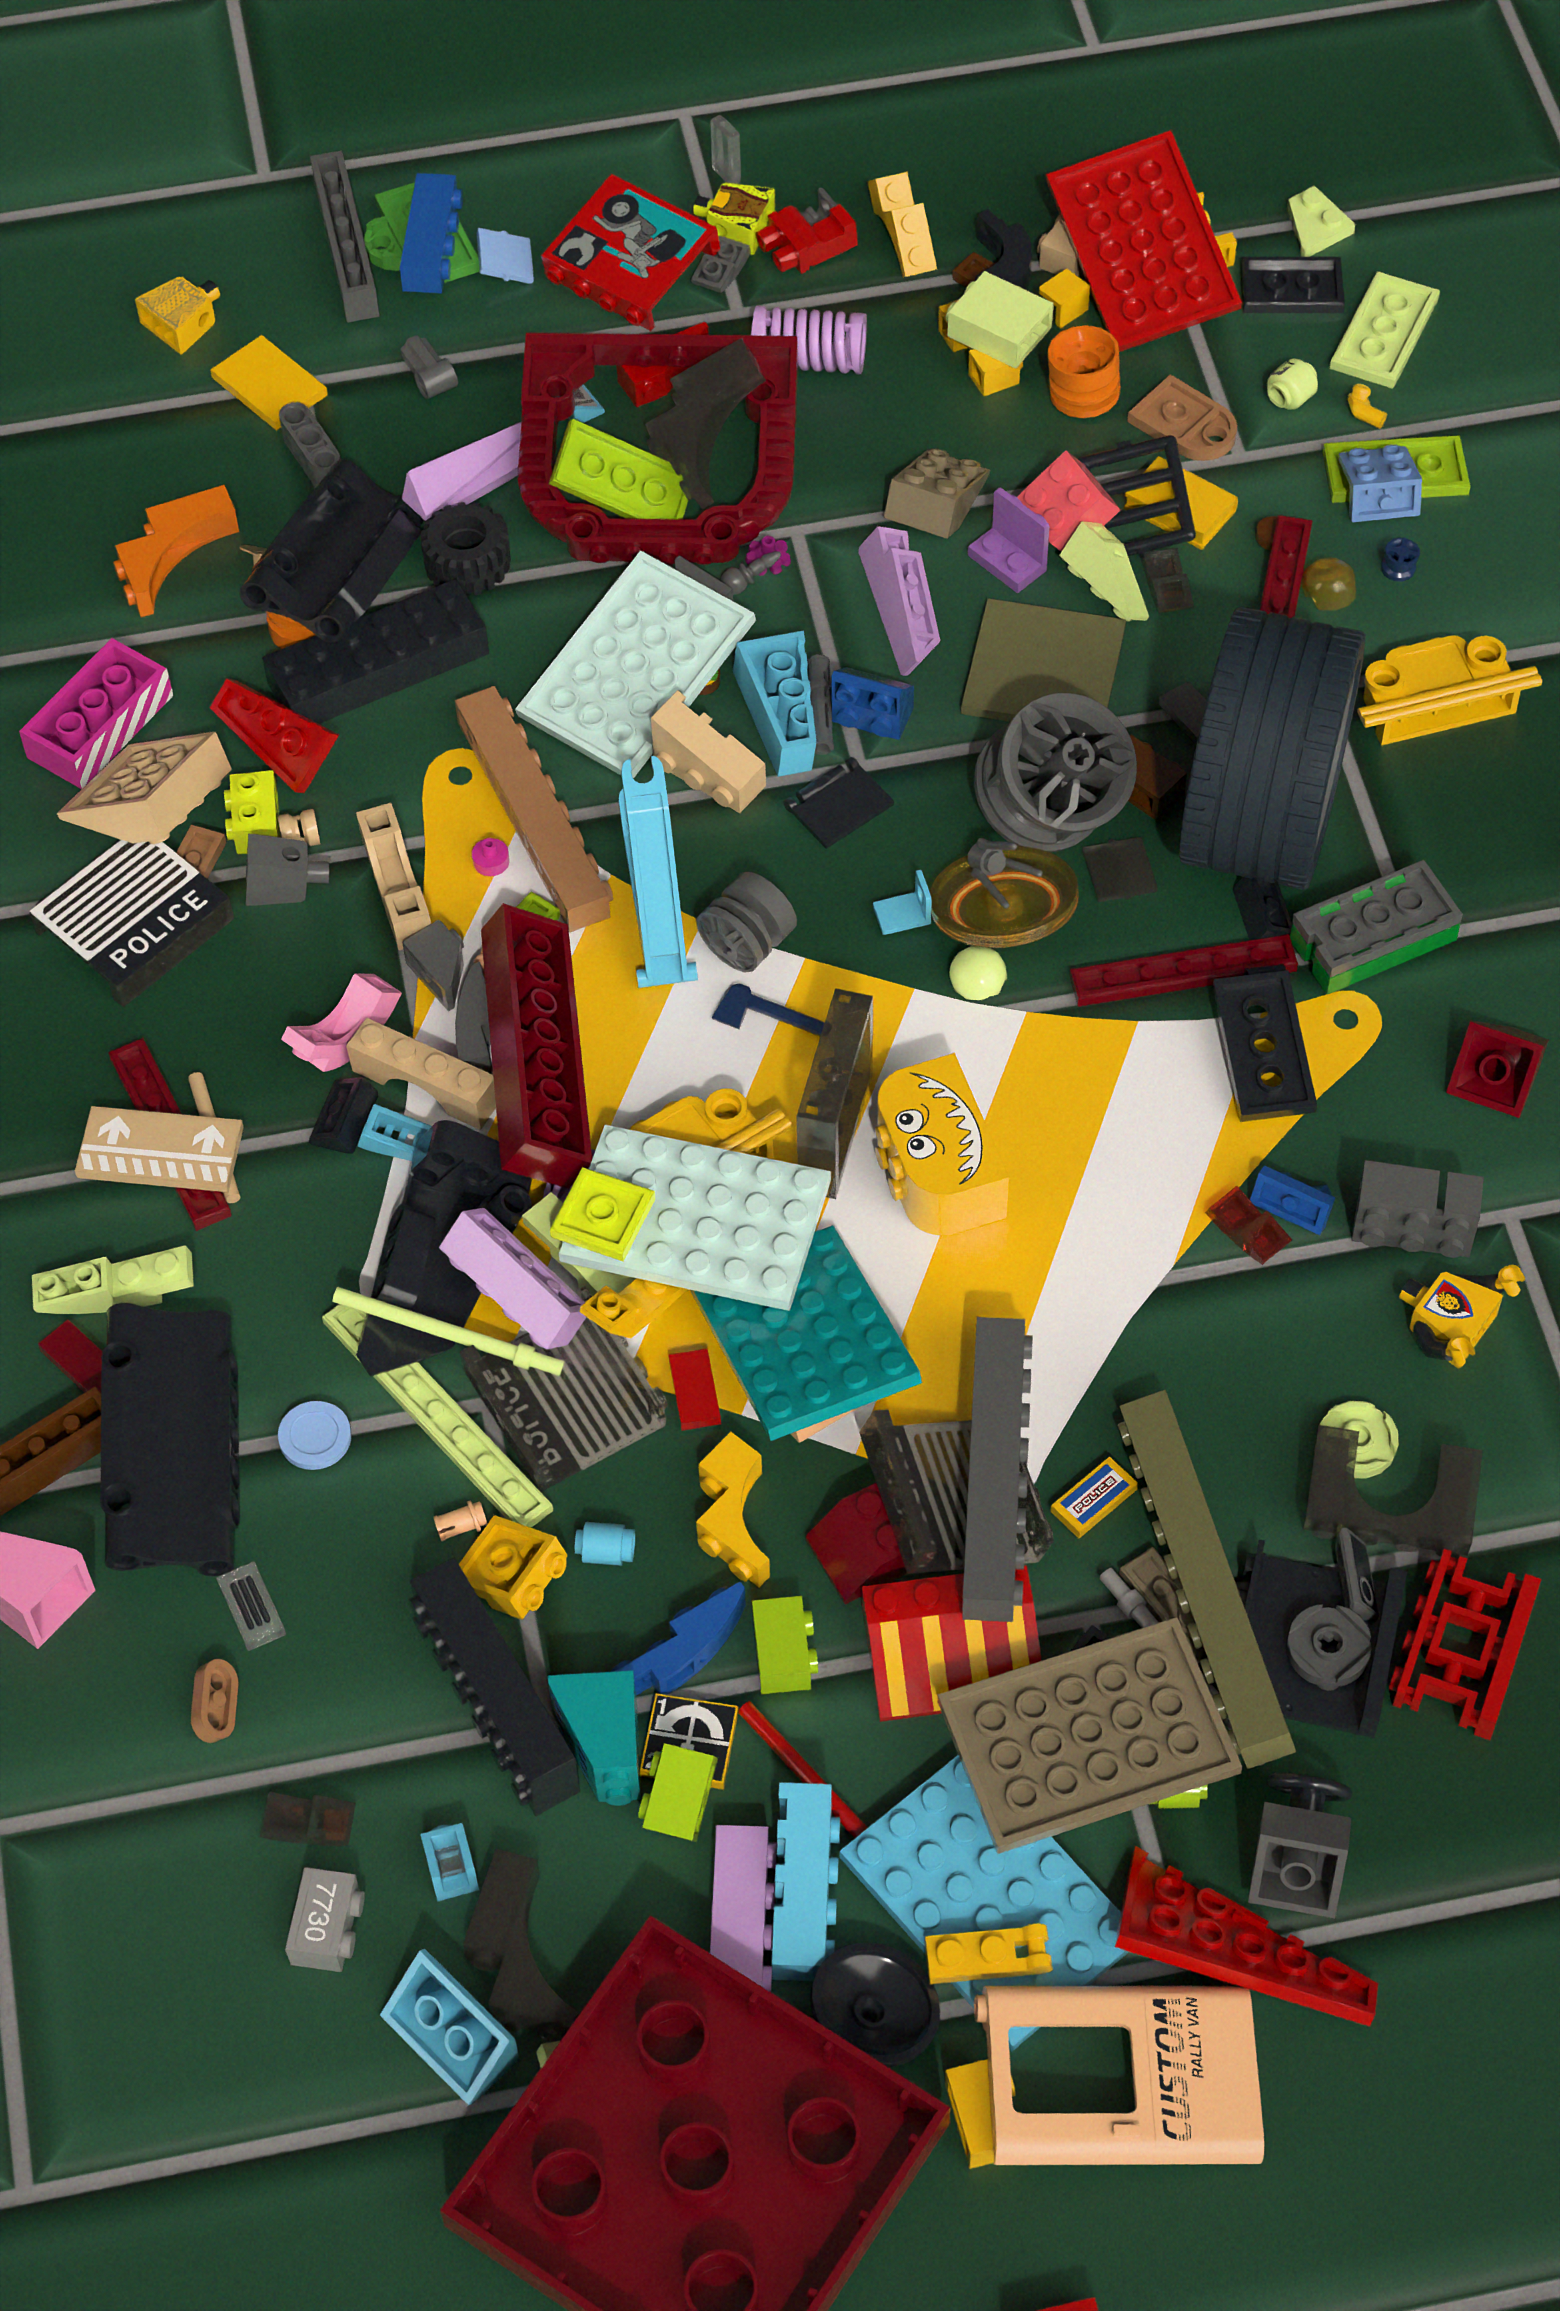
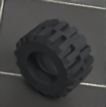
(460, 529)

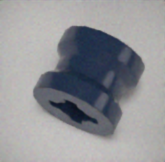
(1400, 559)

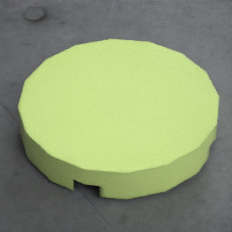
(1376, 1437)

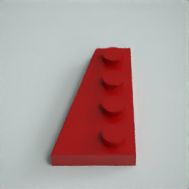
(277, 734)

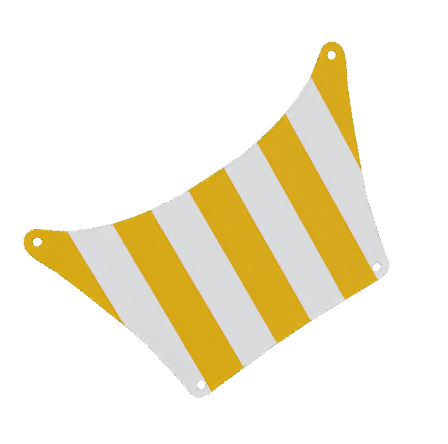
(1102, 1124)

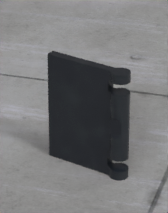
(839, 803)

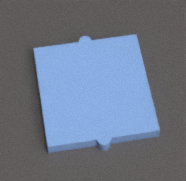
(505, 255)

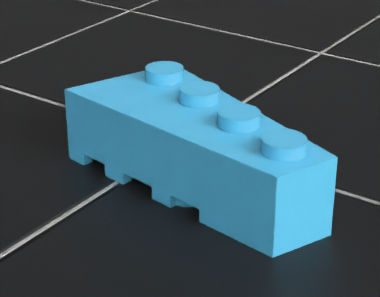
(778, 696)
(804, 1881)

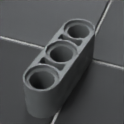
(307, 441)

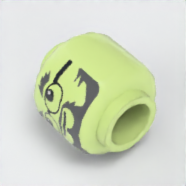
(1292, 384)

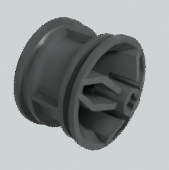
(1093, 753)

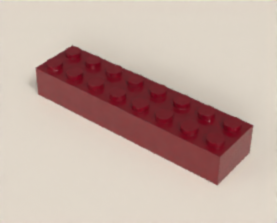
(535, 1047)

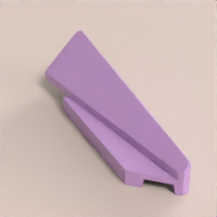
(464, 473)
(901, 595)

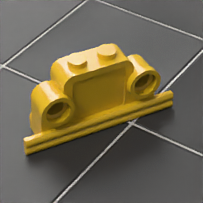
(1441, 687)
(717, 1123)

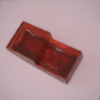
(1249, 1229)

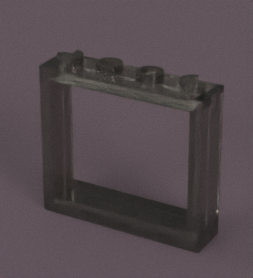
(837, 1086)

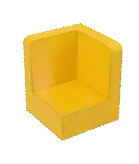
(1068, 295)

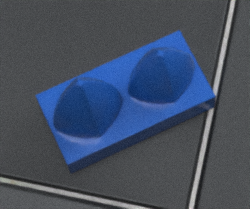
(1292, 1199)

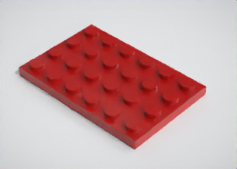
(1143, 241)

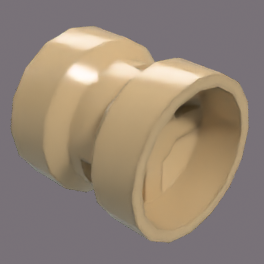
(290, 830)

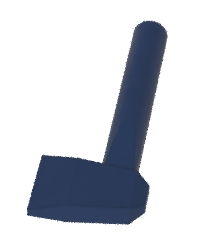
(739, 999)

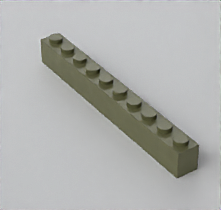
(1206, 1579)

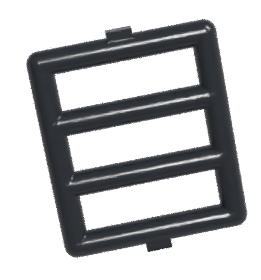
(1173, 473)

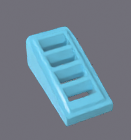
(391, 1121)

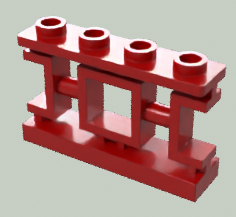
(1497, 1652)

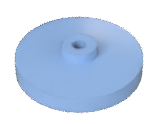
(314, 1435)

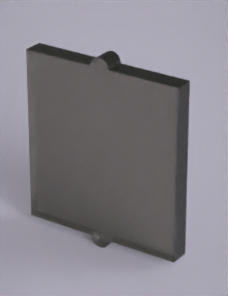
(1119, 869)

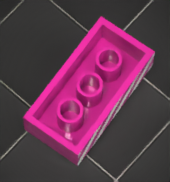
(96, 713)

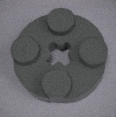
(1324, 1668)

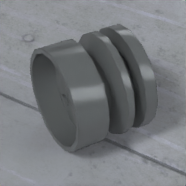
(746, 921)

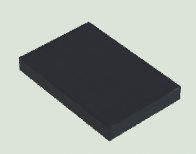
(1292, 285)

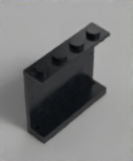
(1276, 1597)

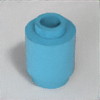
(605, 1543)

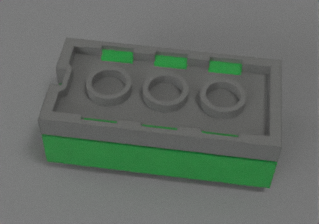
(1375, 926)

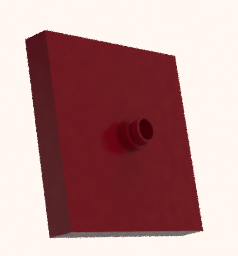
(695, 2148)

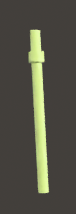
(522, 1355)

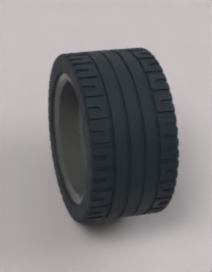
(1271, 747)

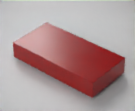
(694, 1389)

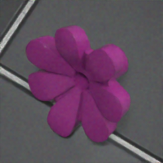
(768, 545)

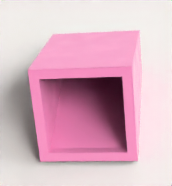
(40, 1586)

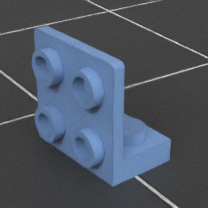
(1382, 483)

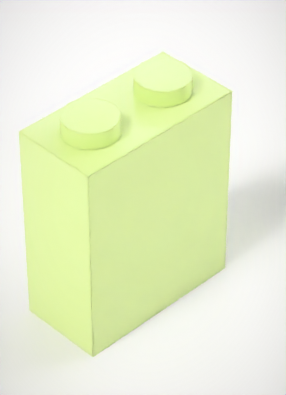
(999, 319)

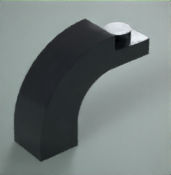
(1009, 246)

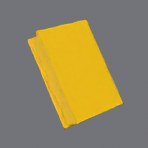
(1209, 504)

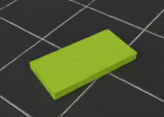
(1436, 458)
(617, 475)

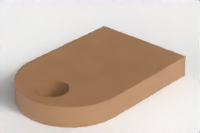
(1189, 417)

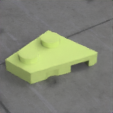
(1317, 221)

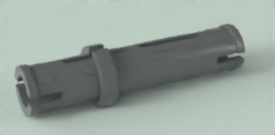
(821, 702)

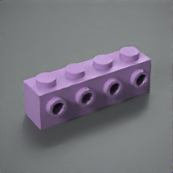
(514, 1278)

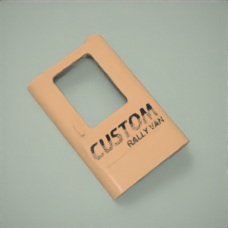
(1189, 2076)

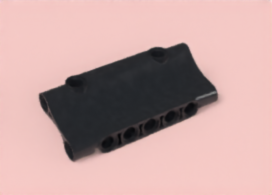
(333, 553)
(169, 1440)

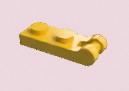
(987, 1954)

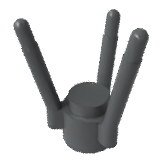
(988, 859)

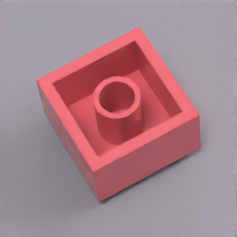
(1066, 496)

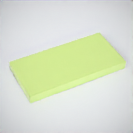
(1384, 329)

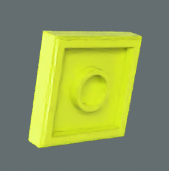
(602, 1214)

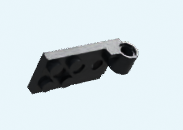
(1271, 989)

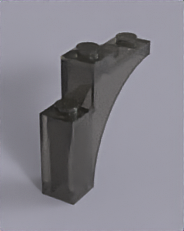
(703, 403)

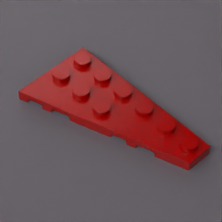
(1227, 1942)

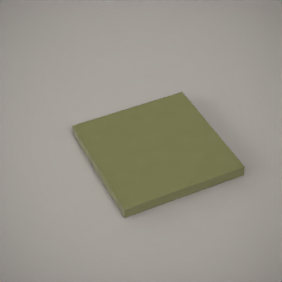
(1039, 653)

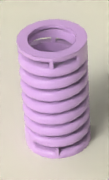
(844, 352)

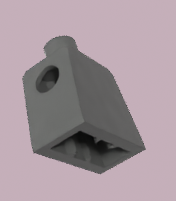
(280, 870)

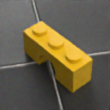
(986, 372)

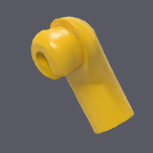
(1362, 409)

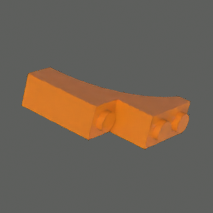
(171, 535)

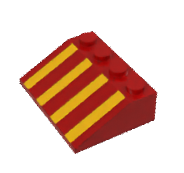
(927, 1649)

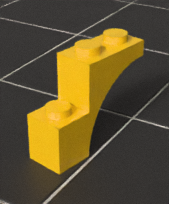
(905, 222)
(728, 1477)

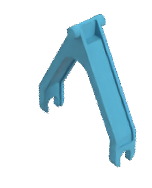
(654, 878)

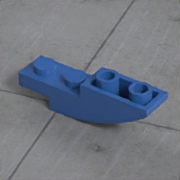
(694, 1641)

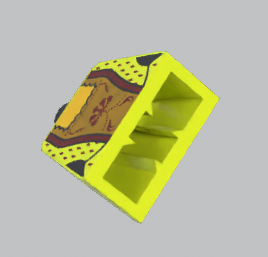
(738, 211)

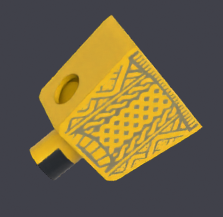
(178, 311)

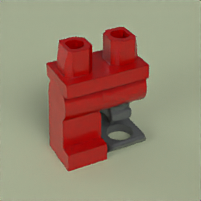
(808, 236)

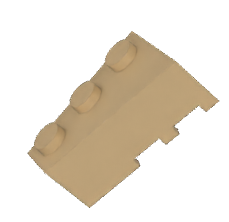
(704, 757)

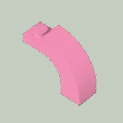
(326, 1041)

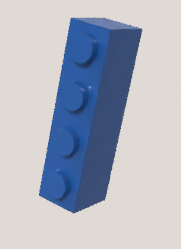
(429, 233)

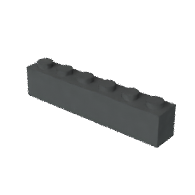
(344, 236)

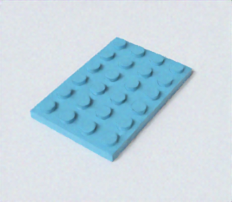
(942, 1876)

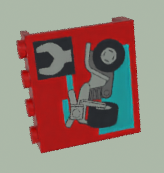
(627, 250)

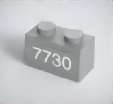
(324, 1919)

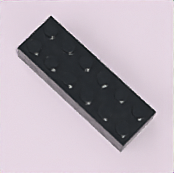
(378, 654)
(494, 1687)

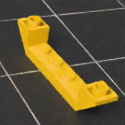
(632, 1307)

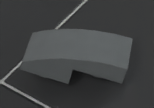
(720, 270)

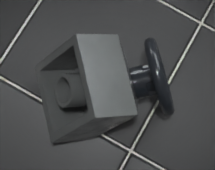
(1300, 1847)

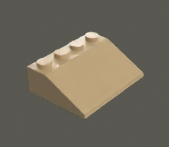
(150, 788)

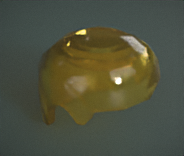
(1329, 583)

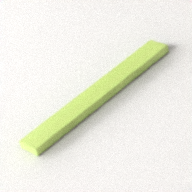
(450, 1429)

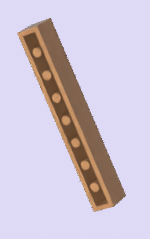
(533, 809)

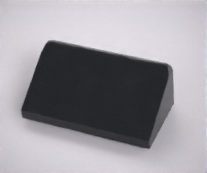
(1262, 908)
(344, 1115)

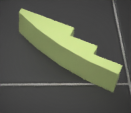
(539, 1221)

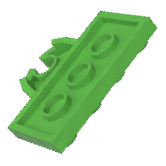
(391, 230)

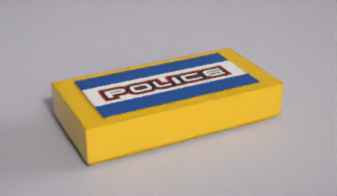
(1094, 1497)

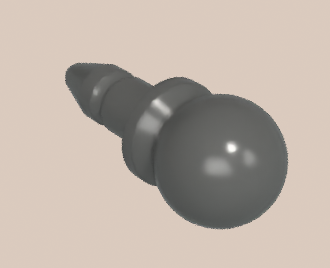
(740, 577)

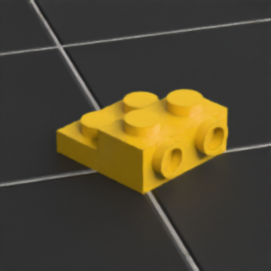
(513, 1566)

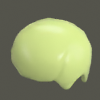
(977, 973)

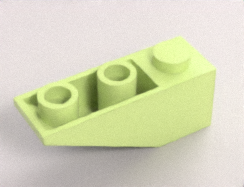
(1104, 564)

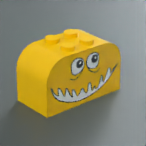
(939, 1149)

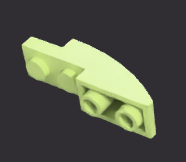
(99, 1284)

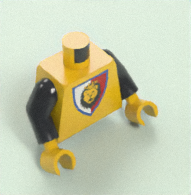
(1457, 1311)

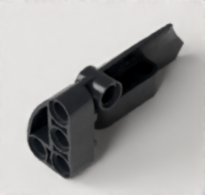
(448, 1174)

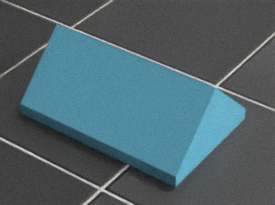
(450, 2029)

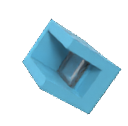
(449, 1861)

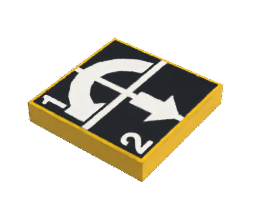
(692, 1726)

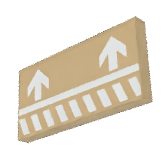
(159, 1149)

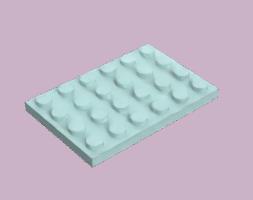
(629, 657)
(717, 1220)

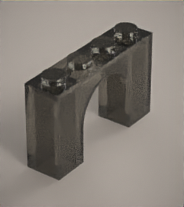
(1440, 1524)

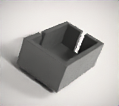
(1400, 1209)

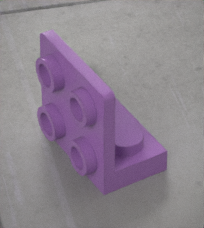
(1015, 545)

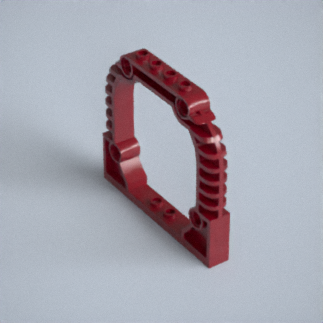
(564, 361)

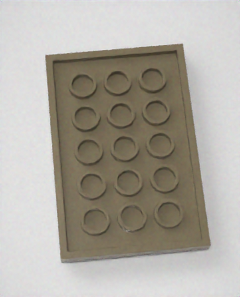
(1088, 1735)

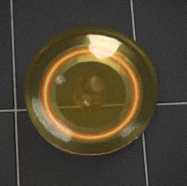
(1036, 904)

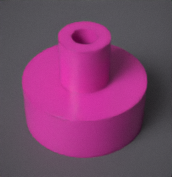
(490, 857)

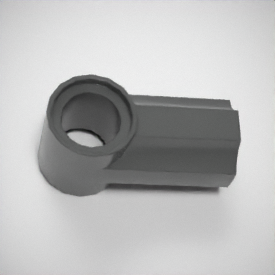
(430, 372)

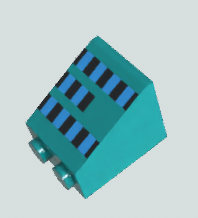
(601, 1729)

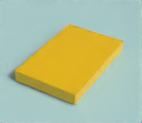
(267, 380)

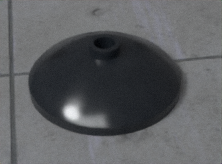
(888, 1990)

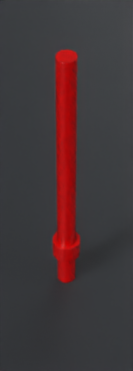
(798, 1765)

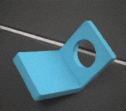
(905, 910)

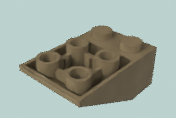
(935, 492)

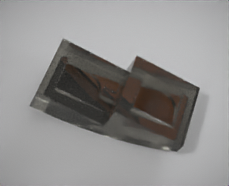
(1166, 580)
(305, 1821)

